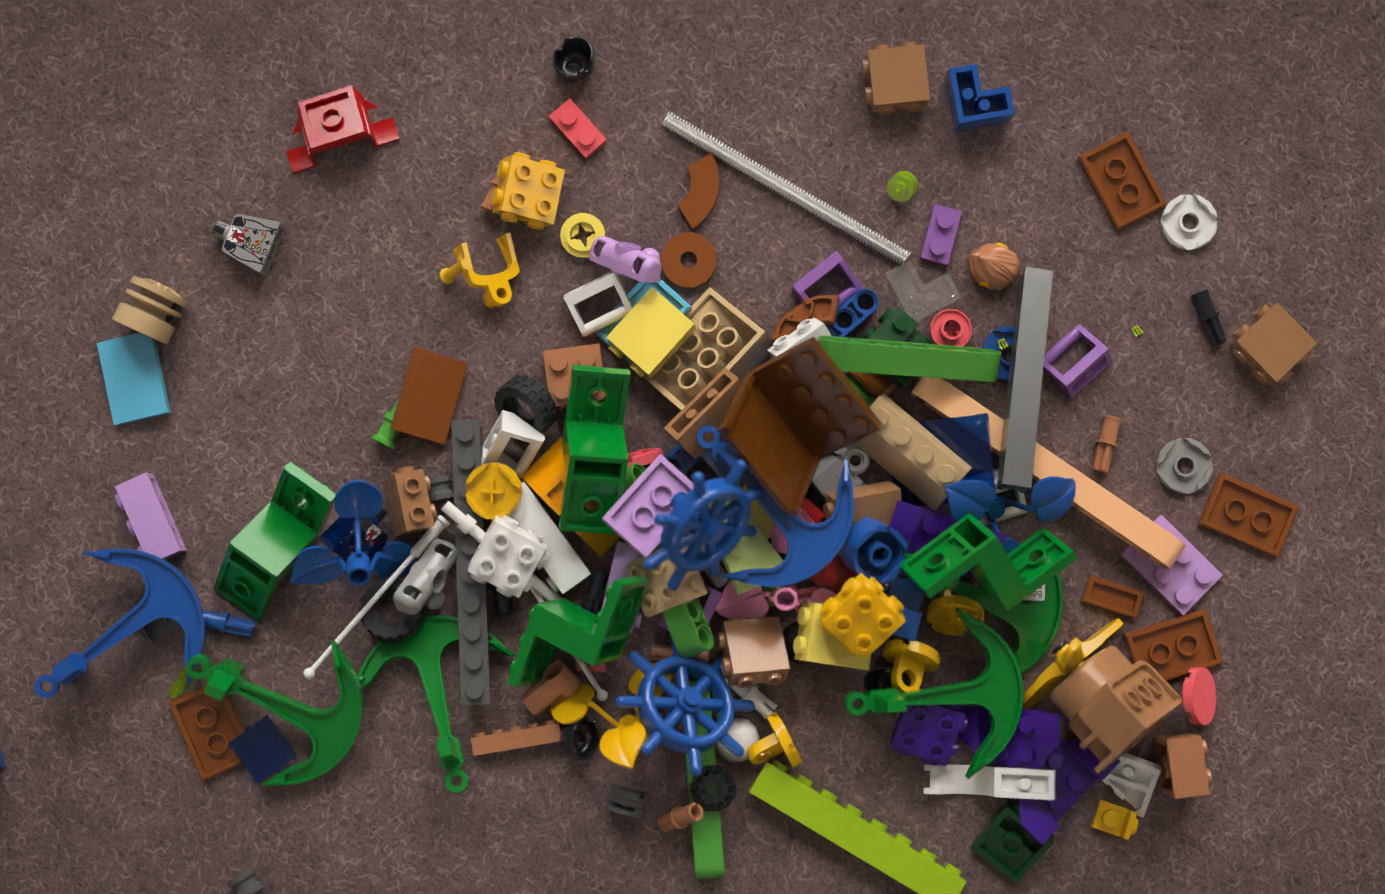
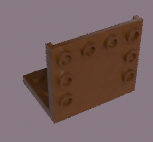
(792, 417)

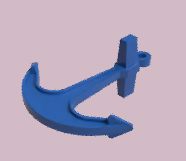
(809, 544)
(165, 596)

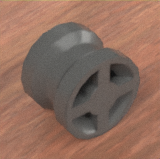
(440, 488)
(246, 882)

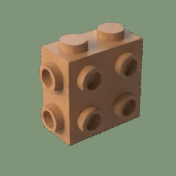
(896, 78)
(1272, 344)
(409, 501)
(753, 651)

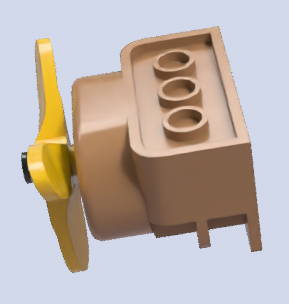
(1105, 697)

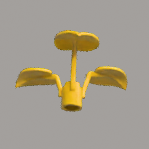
(617, 744)

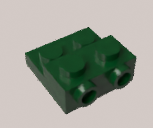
(897, 327)
(1008, 843)

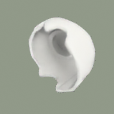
(744, 733)

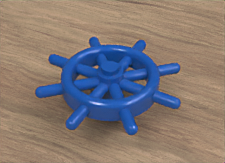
(705, 524)
(684, 706)

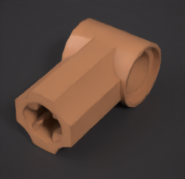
(556, 683)

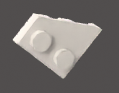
(1134, 781)

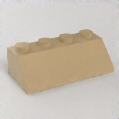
(912, 453)

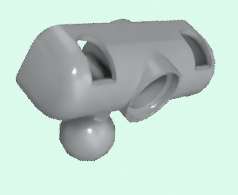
(427, 578)

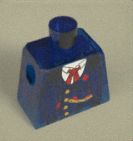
(341, 536)

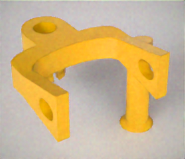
(495, 286)

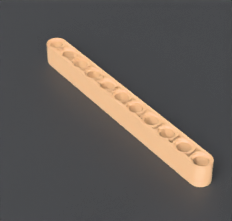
(1089, 496)

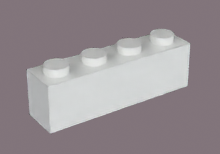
(563, 562)

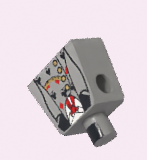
(250, 240)

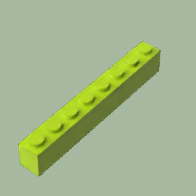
(853, 833)

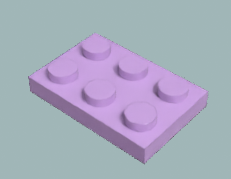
(648, 496)
(1185, 581)

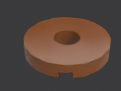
(683, 244)

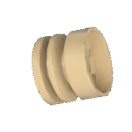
(150, 309)

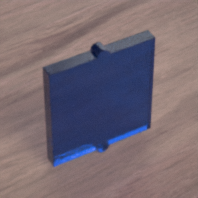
(262, 749)

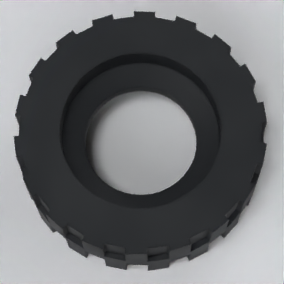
(532, 394)
(389, 632)

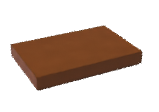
(1122, 181)
(428, 395)
(1248, 515)
(1176, 645)
(207, 730)

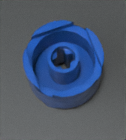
(874, 550)

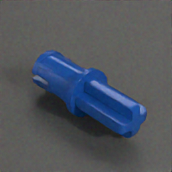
(229, 624)

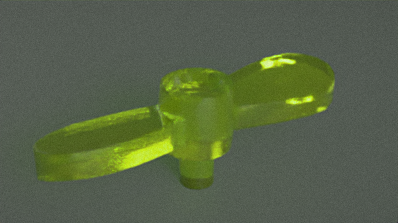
(178, 686)

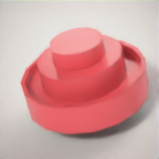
(950, 328)

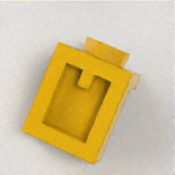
(1115, 819)

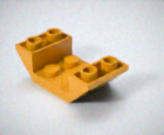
(548, 481)

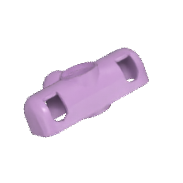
(627, 259)

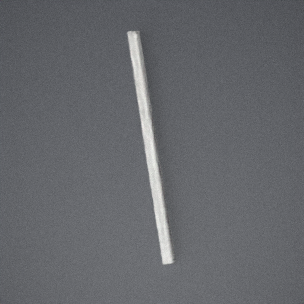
(785, 189)

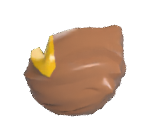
(994, 266)

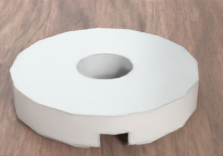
(1189, 238)

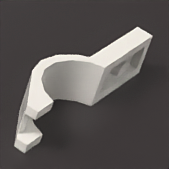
(993, 782)

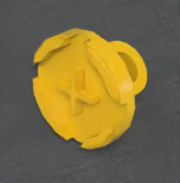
(493, 490)
(944, 618)
(912, 659)
(774, 744)

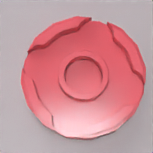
(1199, 696)

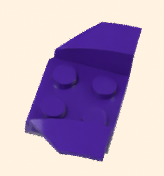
(923, 525)
(1031, 743)
(1073, 778)

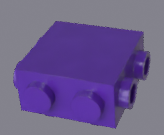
(929, 731)

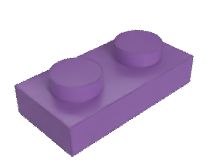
(940, 234)

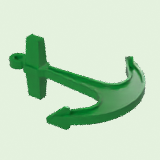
(1031, 622)
(426, 652)
(996, 689)
(330, 728)

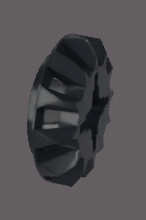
(721, 777)

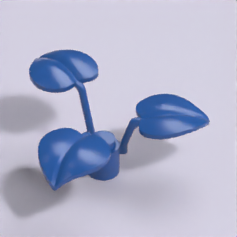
(1049, 497)
(318, 563)

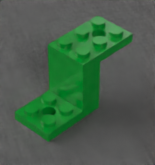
(594, 447)
(272, 541)
(1002, 575)
(577, 631)

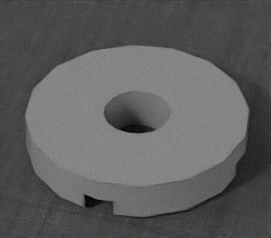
(1170, 475)

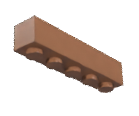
(516, 738)

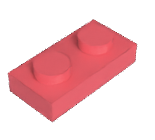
(577, 128)

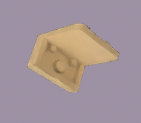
(658, 595)

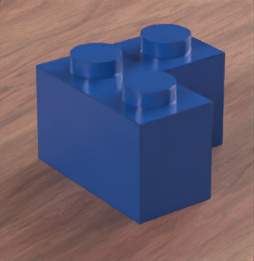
(971, 105)
(911, 598)

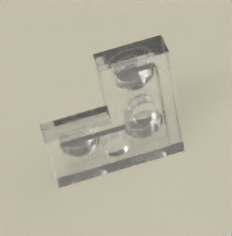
(920, 299)

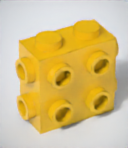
(527, 191)
(861, 616)

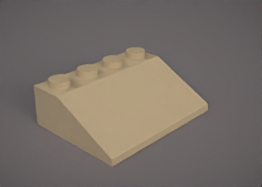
(720, 341)

